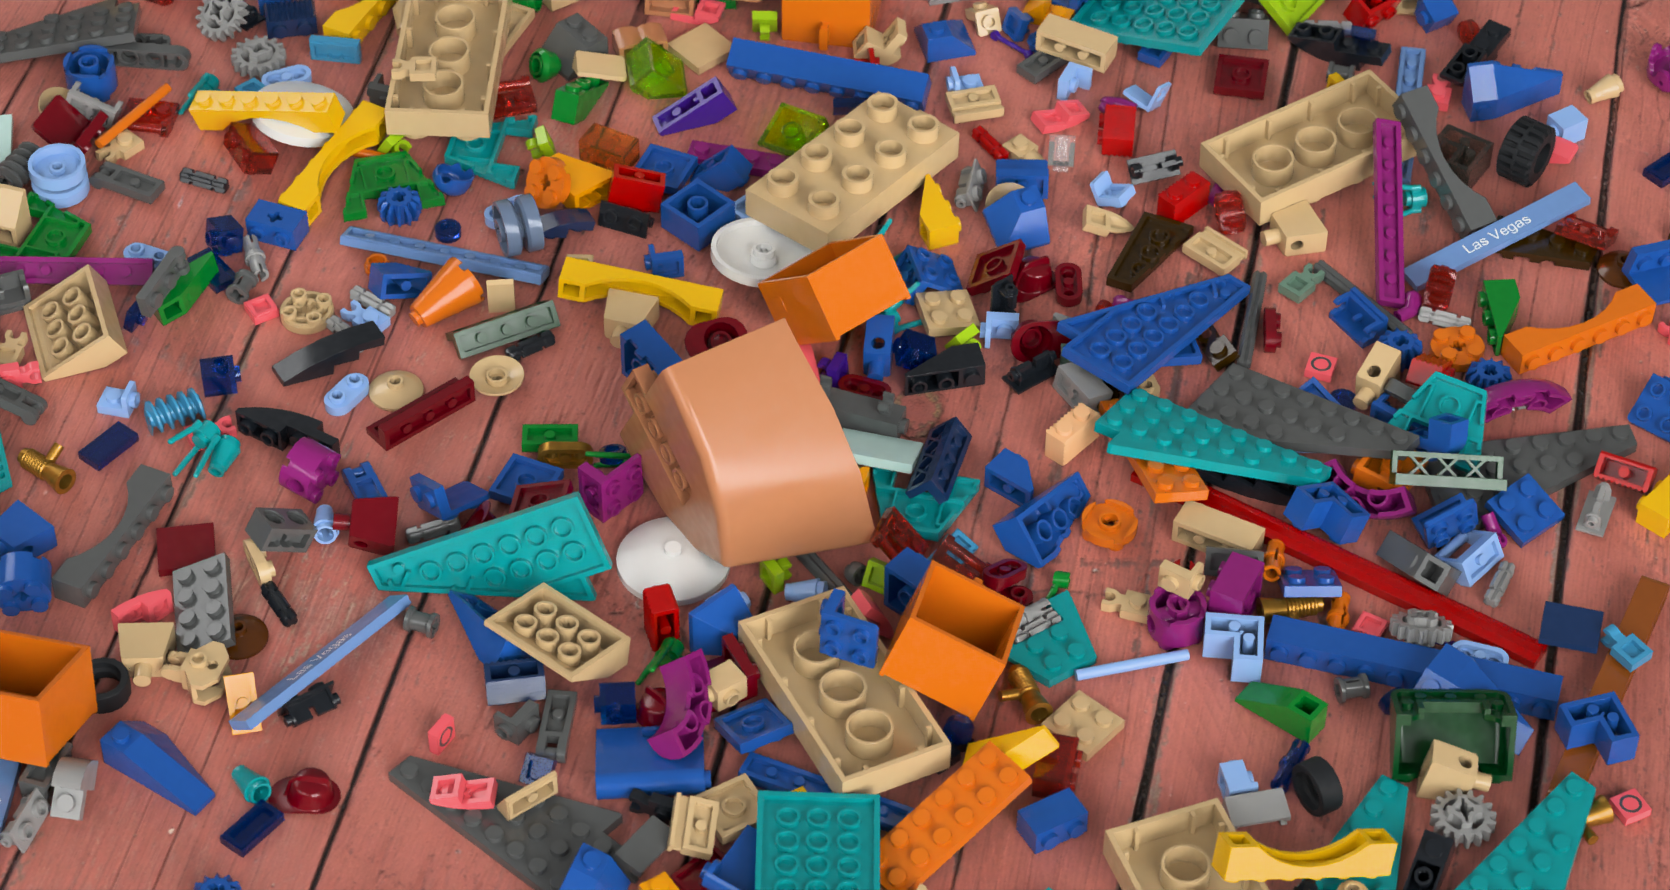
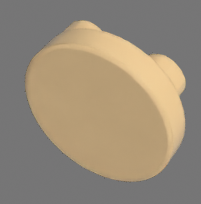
(306, 311)

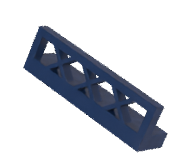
(940, 460)

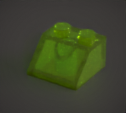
(655, 71)
(792, 129)

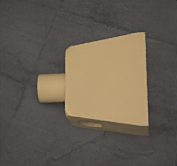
(1296, 230)
(626, 310)
(1379, 366)
(146, 649)
(1448, 769)

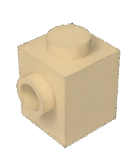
(727, 686)

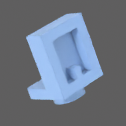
(1072, 78)
(963, 82)
(998, 326)
(119, 401)

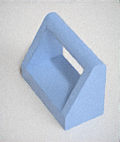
(1476, 559)

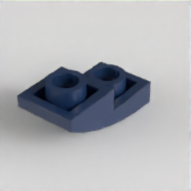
(559, 222)

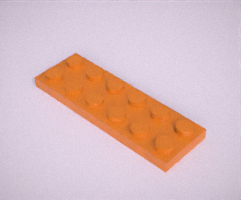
(1163, 480)
(949, 818)

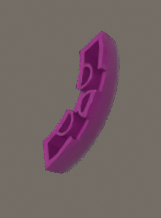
(1531, 393)
(1381, 504)
(686, 706)

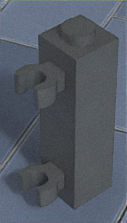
(865, 412)

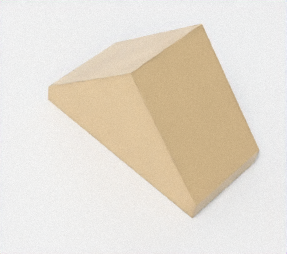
(500, 295)

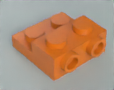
(1375, 472)

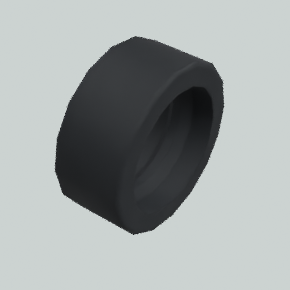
(117, 697)
(1317, 786)

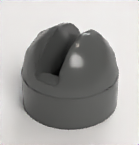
(854, 573)

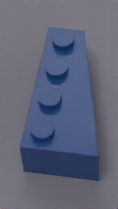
(643, 346)

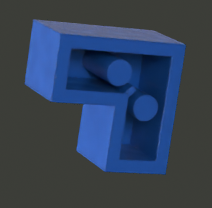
(1329, 509)
(1601, 722)

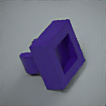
(834, 368)

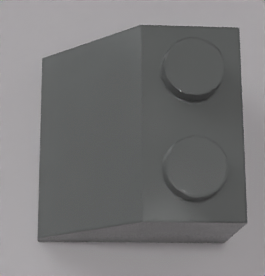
(573, 35)

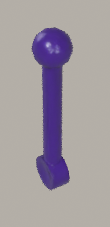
(995, 35)

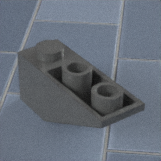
(1418, 563)

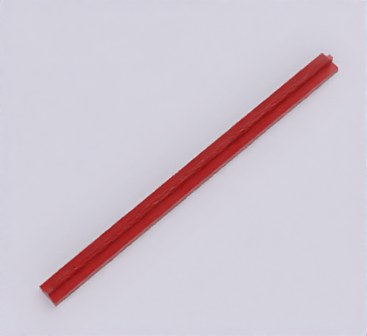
(1380, 581)

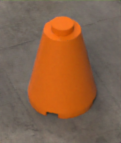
(446, 295)

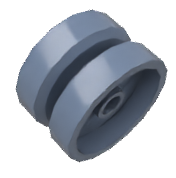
(518, 225)

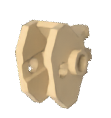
(200, 671)

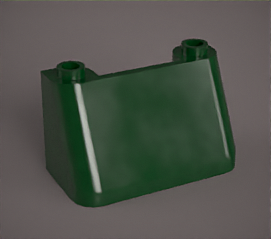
(1464, 718)

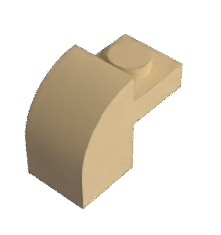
(885, 44)

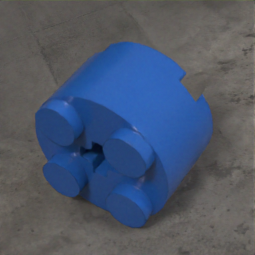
(92, 68)
(24, 583)

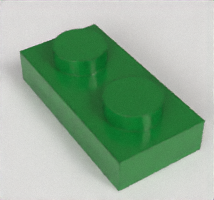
(536, 434)

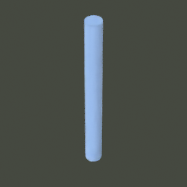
(1131, 664)

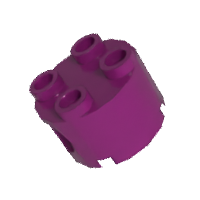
(309, 469)
(1175, 620)

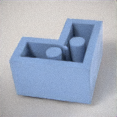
(1236, 639)

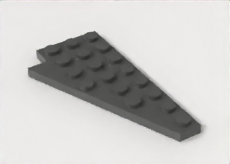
(97, 24)
(1297, 417)
(1550, 459)
(531, 846)

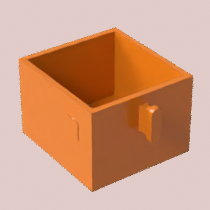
(827, 20)
(835, 288)
(953, 639)
(43, 695)

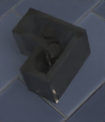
(1465, 153)

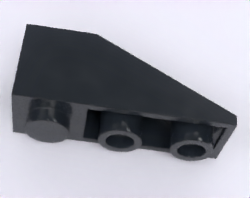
(950, 369)
(1430, 862)

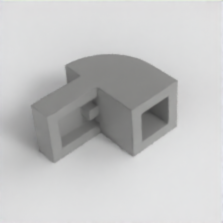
(70, 782)

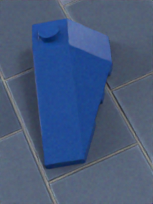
(1499, 89)
(1042, 523)
(485, 642)
(1459, 671)
(155, 763)
(594, 871)

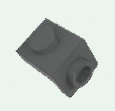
(378, 91)
(518, 726)

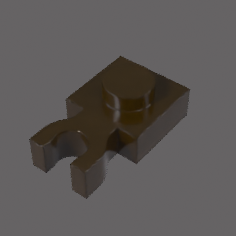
(1218, 349)

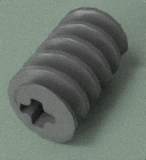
(15, 166)

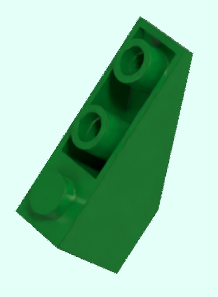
(577, 99)
(187, 289)
(1500, 308)
(1286, 707)

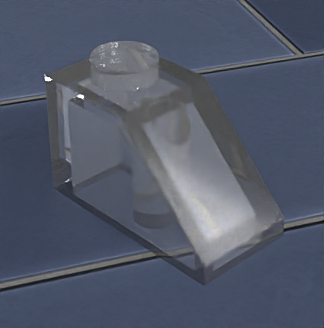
(1061, 152)

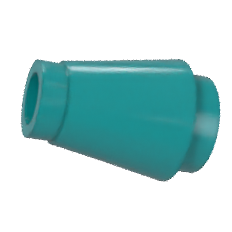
(224, 455)
(251, 784)

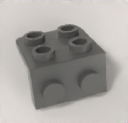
(1245, 31)

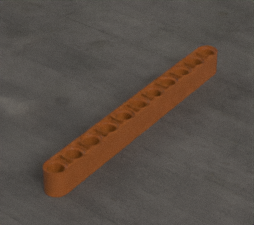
(1640, 620)

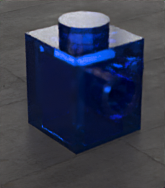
(224, 235)
(913, 349)
(219, 375)
(616, 703)

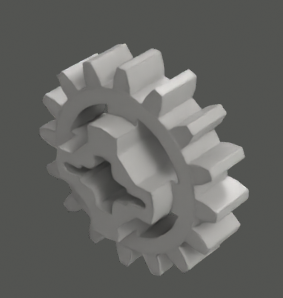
(221, 18)
(258, 56)
(1421, 627)
(1463, 818)

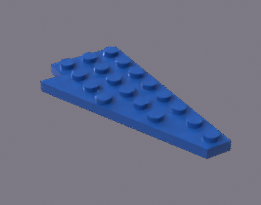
(1142, 335)

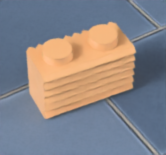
(1071, 434)

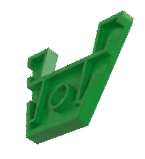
(378, 173)
(54, 234)

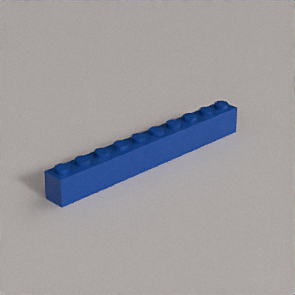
(1398, 662)

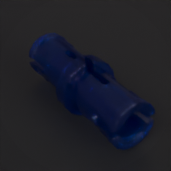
(1294, 756)

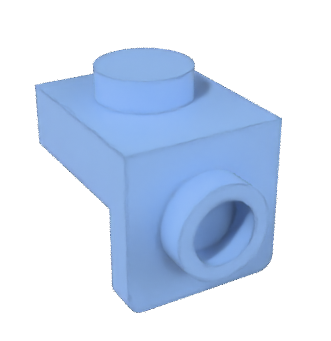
(1110, 193)

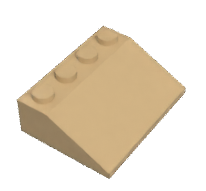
(75, 326)
(562, 635)

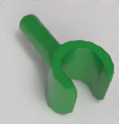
(1060, 580)

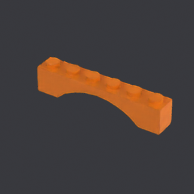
(1535, 347)

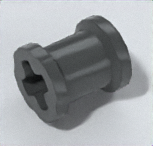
(1344, 71)
(241, 286)
(421, 622)
(1351, 687)

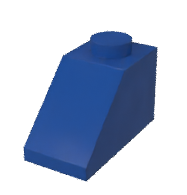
(1435, 14)
(724, 170)
(397, 280)
(1010, 477)

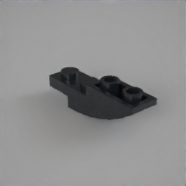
(1331, 45)
(1481, 48)
(282, 427)

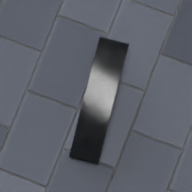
(322, 355)
(1253, 488)

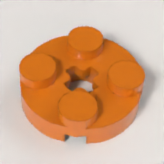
(560, 182)
(1448, 339)
(1107, 536)

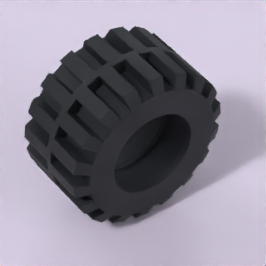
(1526, 151)

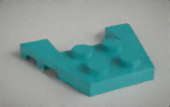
(483, 153)
(1448, 395)
(923, 511)
(1058, 649)

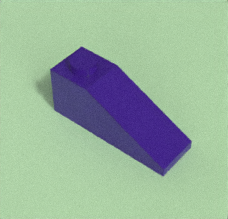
(696, 109)

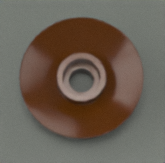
(1610, 267)
(250, 637)

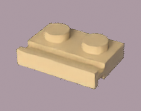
(974, 104)
(1215, 251)
(693, 826)

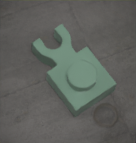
(1300, 286)

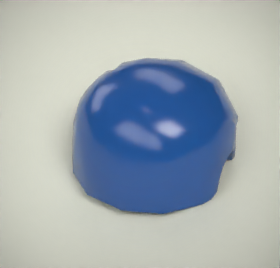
(452, 179)

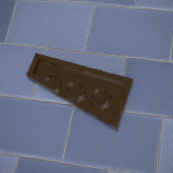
(1551, 247)
(1147, 249)

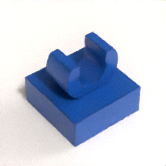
(1016, 24)

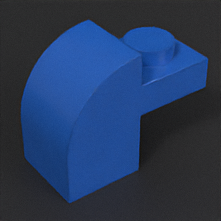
(1444, 435)

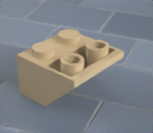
(14, 215)

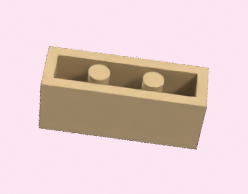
(1076, 42)
(1205, 526)

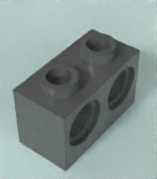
(281, 530)

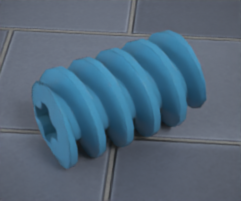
(173, 410)

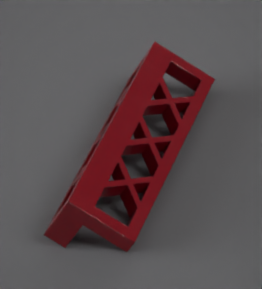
(422, 412)

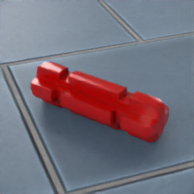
(989, 143)

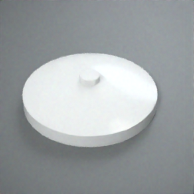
(291, 133)
(752, 251)
(662, 555)

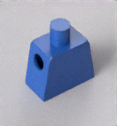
(879, 355)
(25, 531)

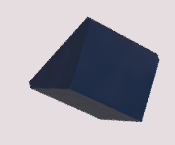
(1570, 627)

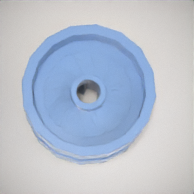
(59, 174)

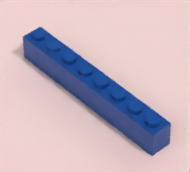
(825, 73)

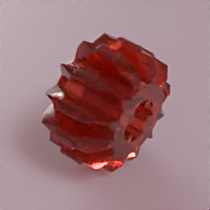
(1229, 212)
(1439, 287)

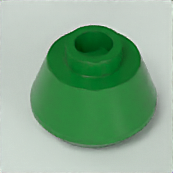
(544, 65)

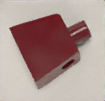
(370, 524)

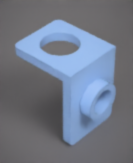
(1145, 100)

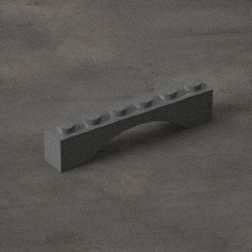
(1465, 207)
(84, 574)

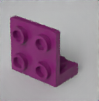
(610, 493)

